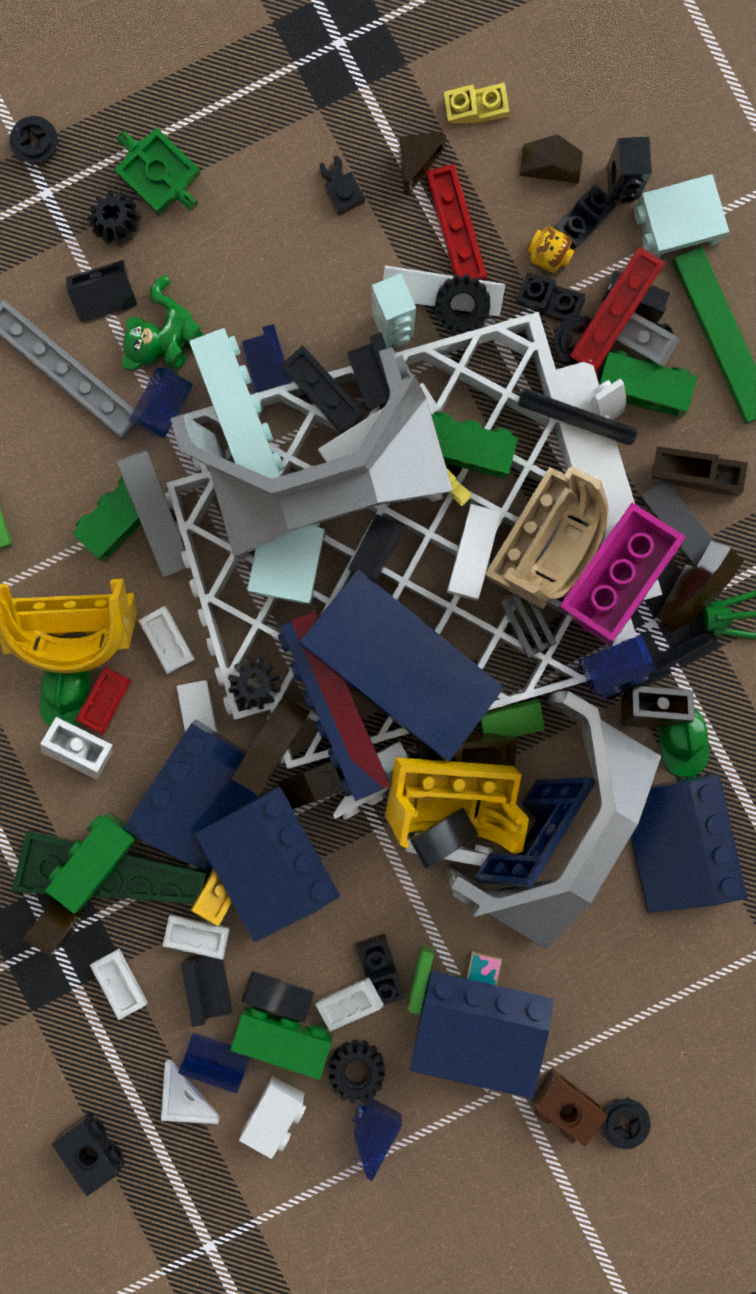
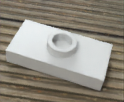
(166, 639)
(196, 936)
(118, 984)
(349, 1004)

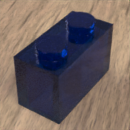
(160, 402)
(617, 666)

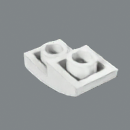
(609, 399)

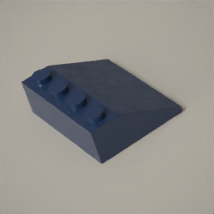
(190, 794)
(687, 846)
(267, 864)
(481, 1034)

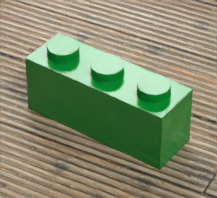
(649, 383)
(474, 447)
(108, 524)
(90, 862)
(282, 1042)

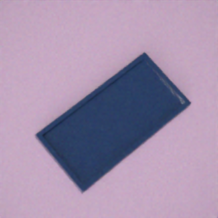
(401, 665)

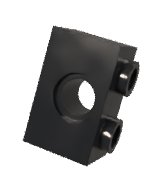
(629, 169)
(88, 1170)

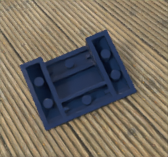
(555, 806)

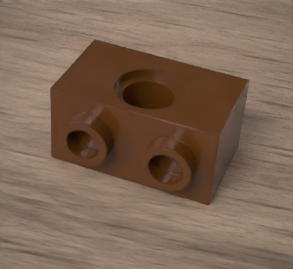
(581, 1122)

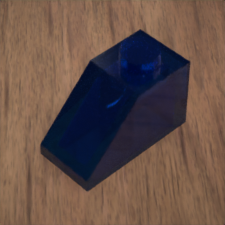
(374, 1133)

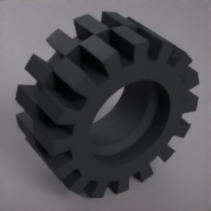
(468, 286)
(351, 1089)

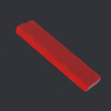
(455, 222)
(617, 308)

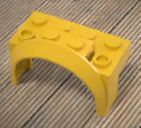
(34, 617)
(431, 790)

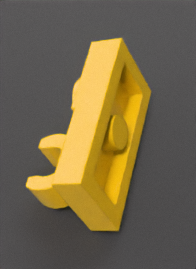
(212, 901)

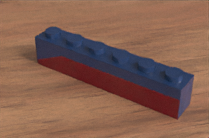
(337, 714)

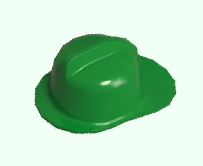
(63, 696)
(685, 746)

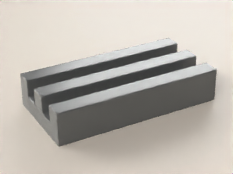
(505, 604)

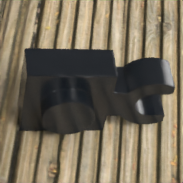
(341, 189)

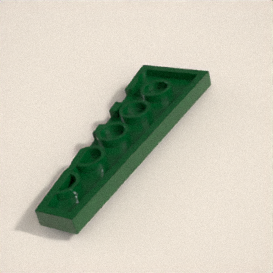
(131, 878)

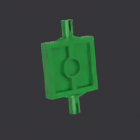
(157, 171)

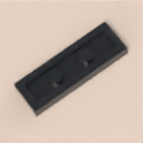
(322, 390)

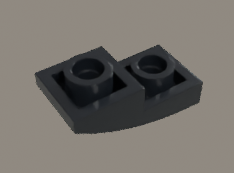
(586, 216)
(549, 299)
(444, 837)
(380, 968)
(278, 996)

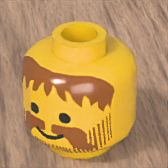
(550, 249)

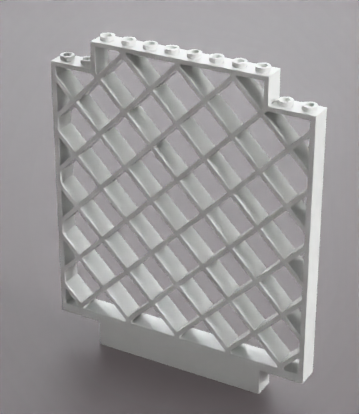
(579, 448)

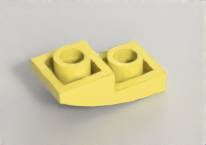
(477, 105)

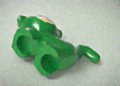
(147, 343)

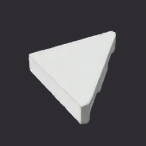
(183, 1101)

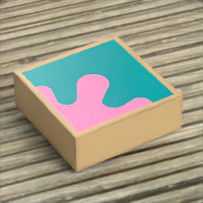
(484, 967)

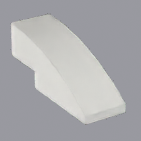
(474, 552)

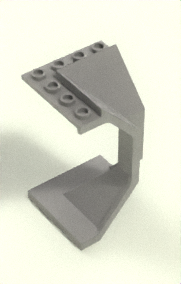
(392, 465)
(623, 782)

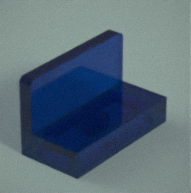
(264, 360)
(213, 1063)

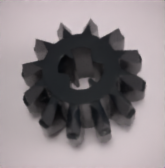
(112, 206)
(250, 673)

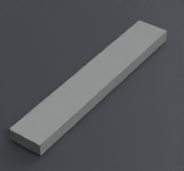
(65, 370)

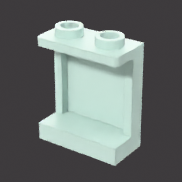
(681, 216)
(288, 566)

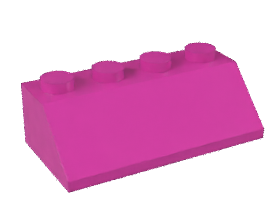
(621, 573)

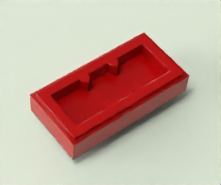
(104, 700)

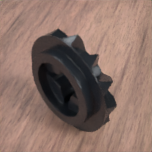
(21, 136)
(562, 337)
(638, 1127)

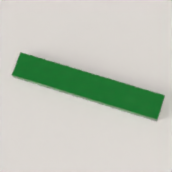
(719, 329)

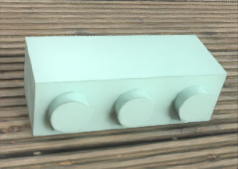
(393, 311)

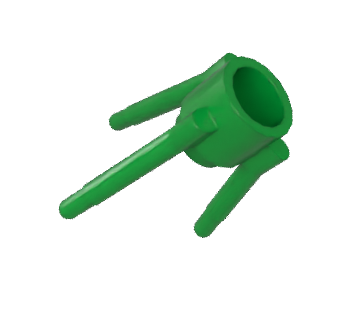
(717, 617)

